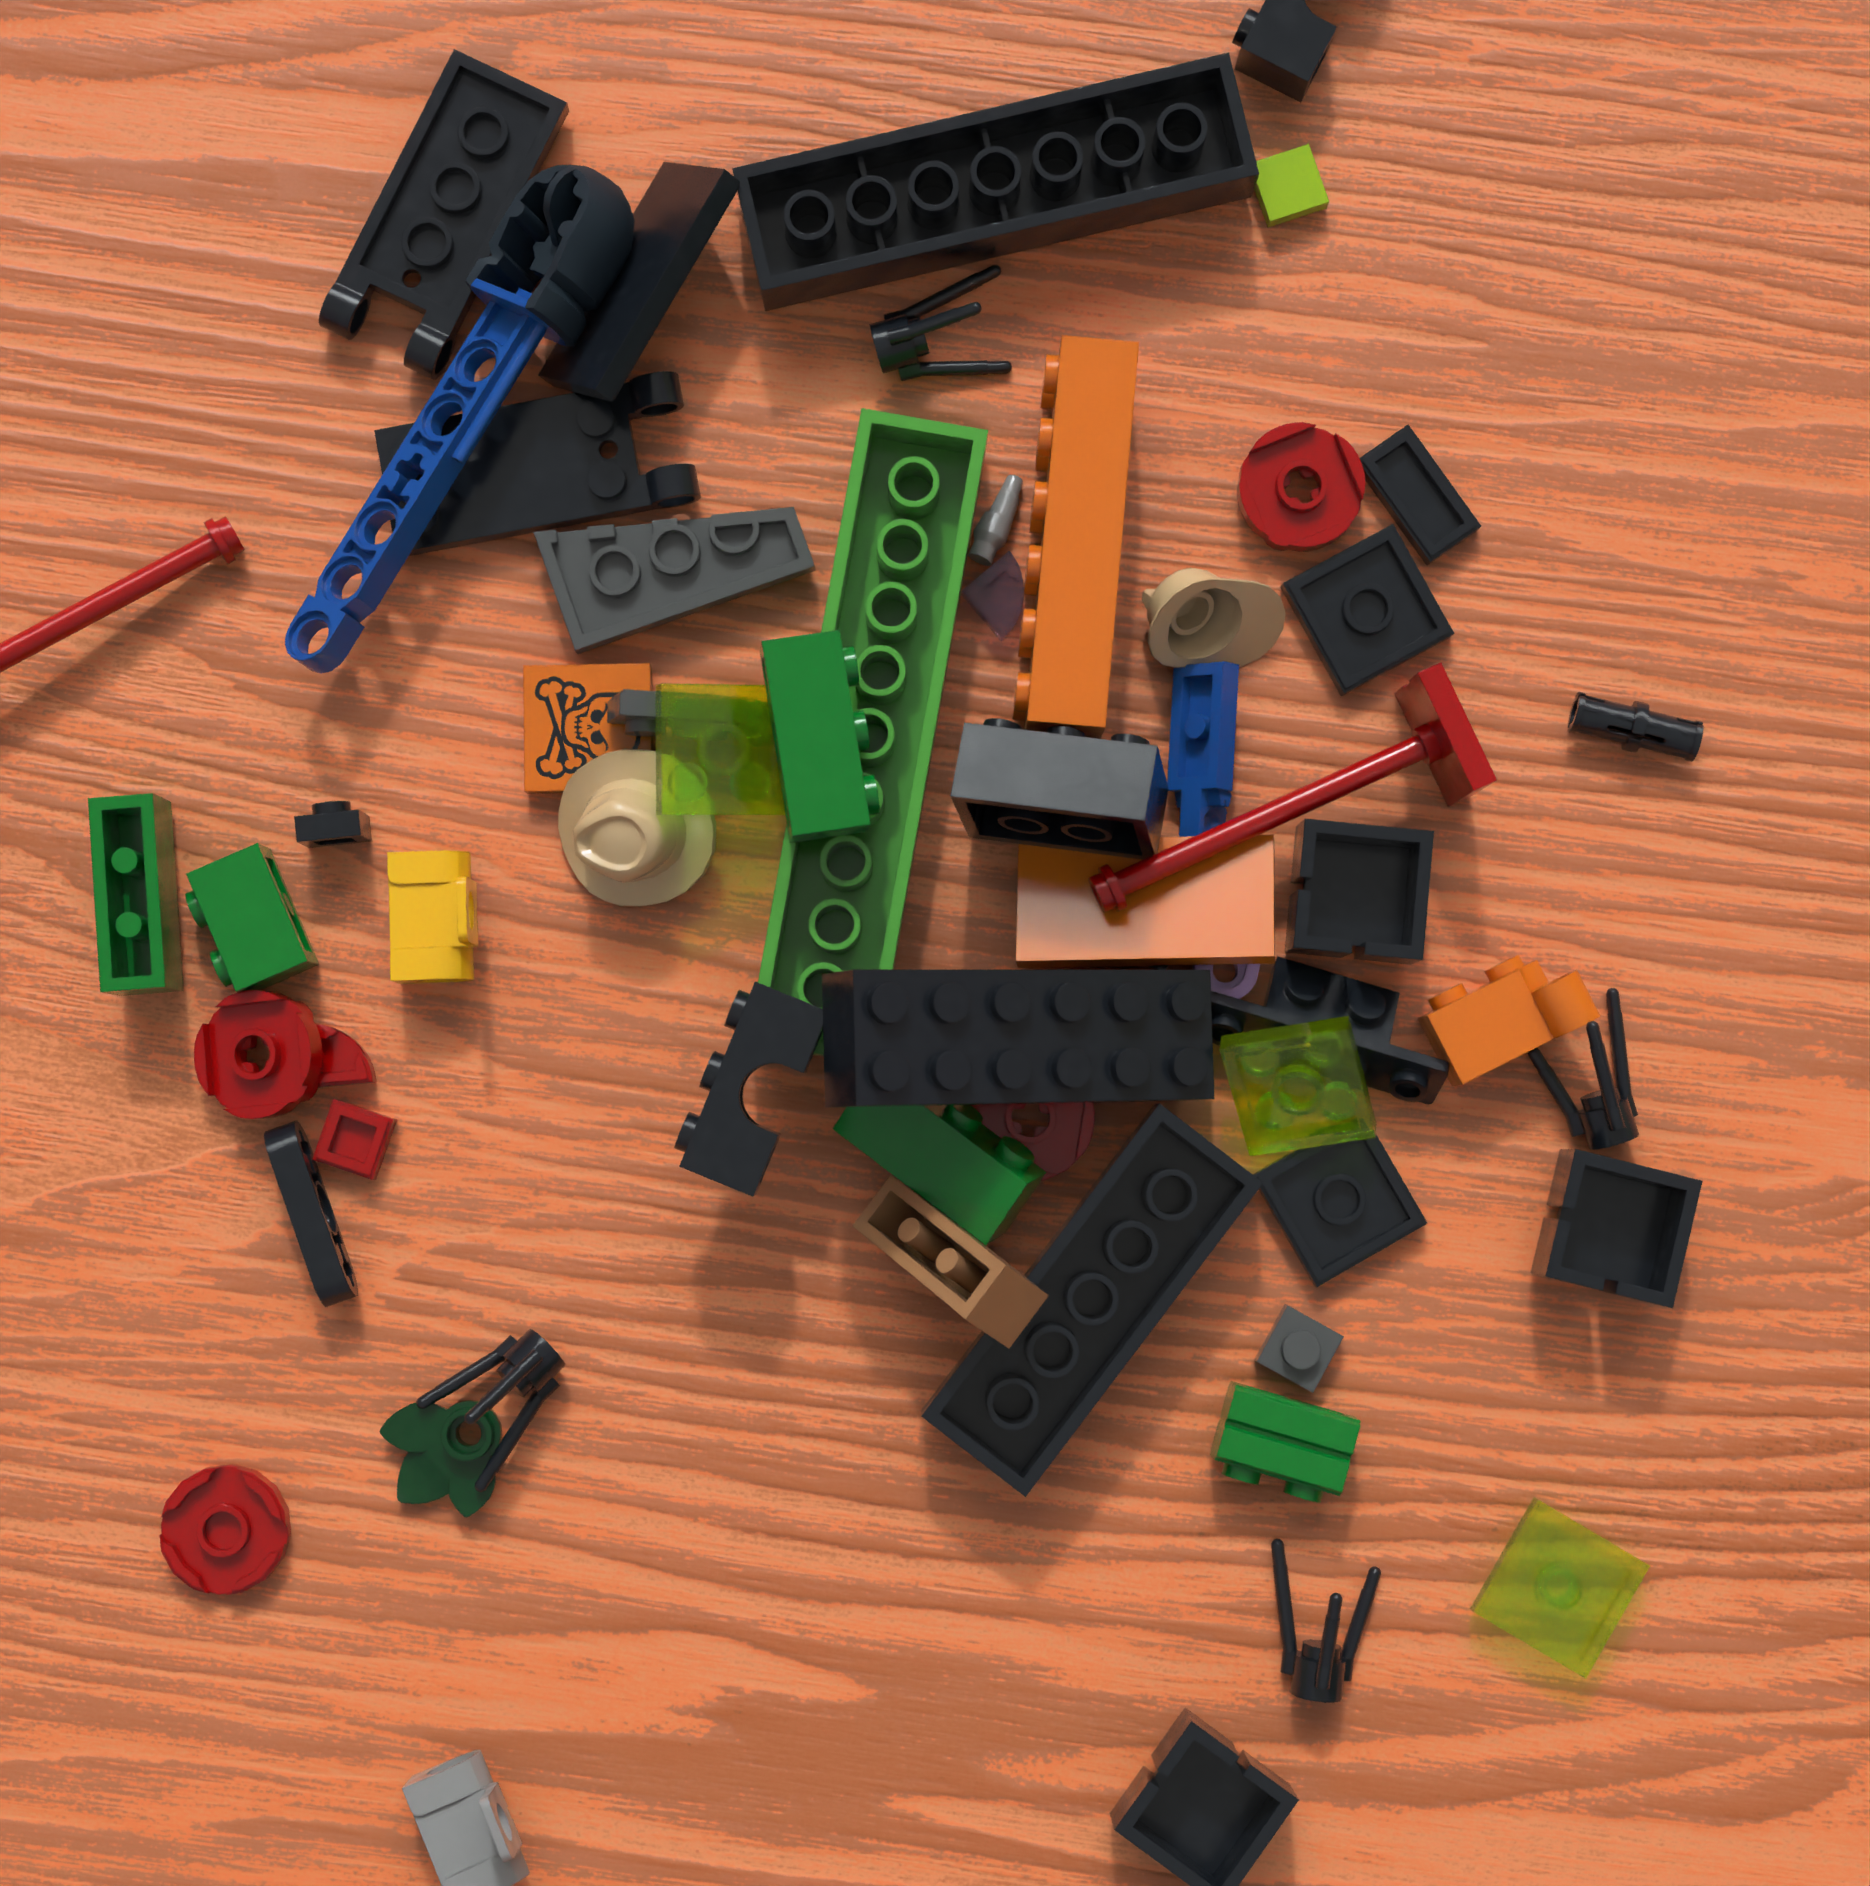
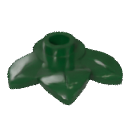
(439, 1458)

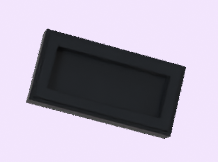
(1418, 495)

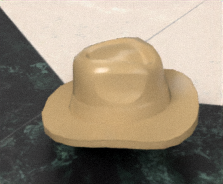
(620, 842)

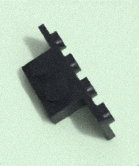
(1311, 994)

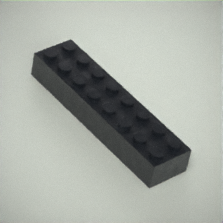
(996, 181)

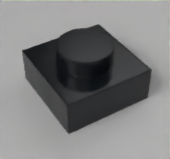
(332, 825)

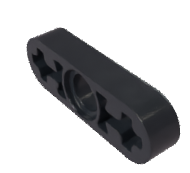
(311, 1213)

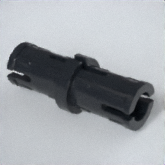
(1635, 726)

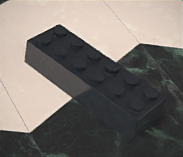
(1016, 1037)
(1107, 1285)

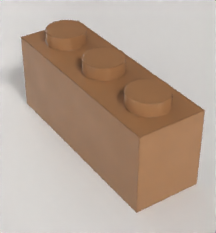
(950, 1262)

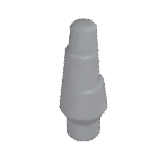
(996, 523)

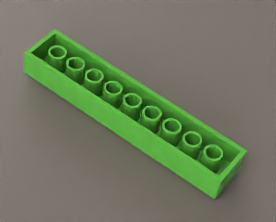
(898, 605)

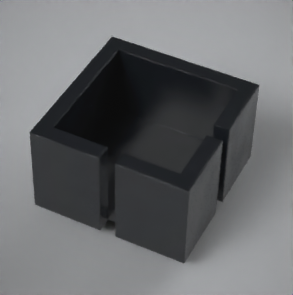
(1359, 891)
(1617, 1227)
(1204, 1806)

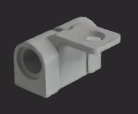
(466, 1823)

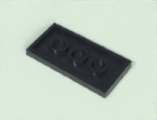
(667, 240)

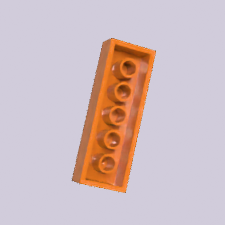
(1081, 535)

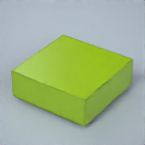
(1289, 186)

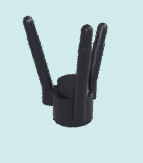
(902, 334)
(1606, 1113)
(526, 1367)
(1321, 1665)

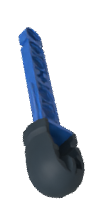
(560, 228)

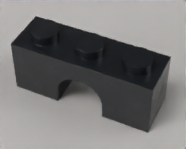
(1283, 45)
(724, 1138)

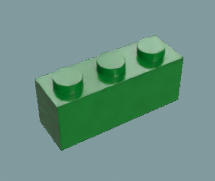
(818, 736)
(135, 894)
(948, 1161)

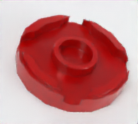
(225, 1529)

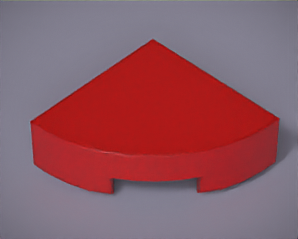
(343, 1060)

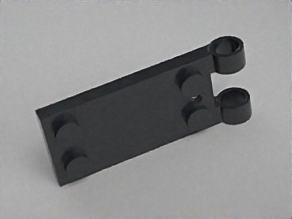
(443, 204)
(545, 466)

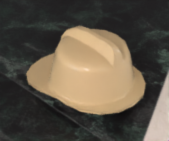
(1211, 619)

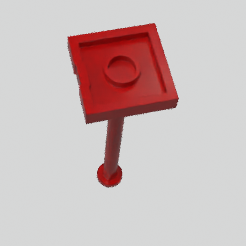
(219, 541)
(1439, 738)

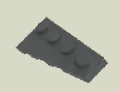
(656, 572)

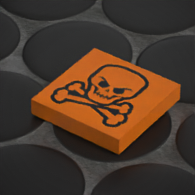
(569, 719)

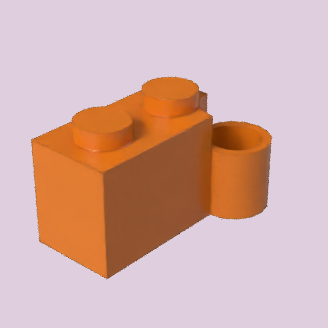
(1504, 1017)

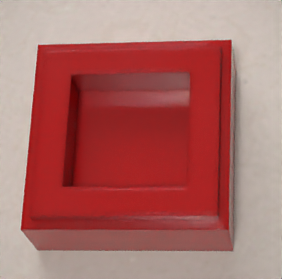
(354, 1139)

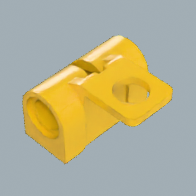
(431, 916)

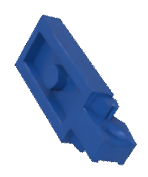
(1202, 743)

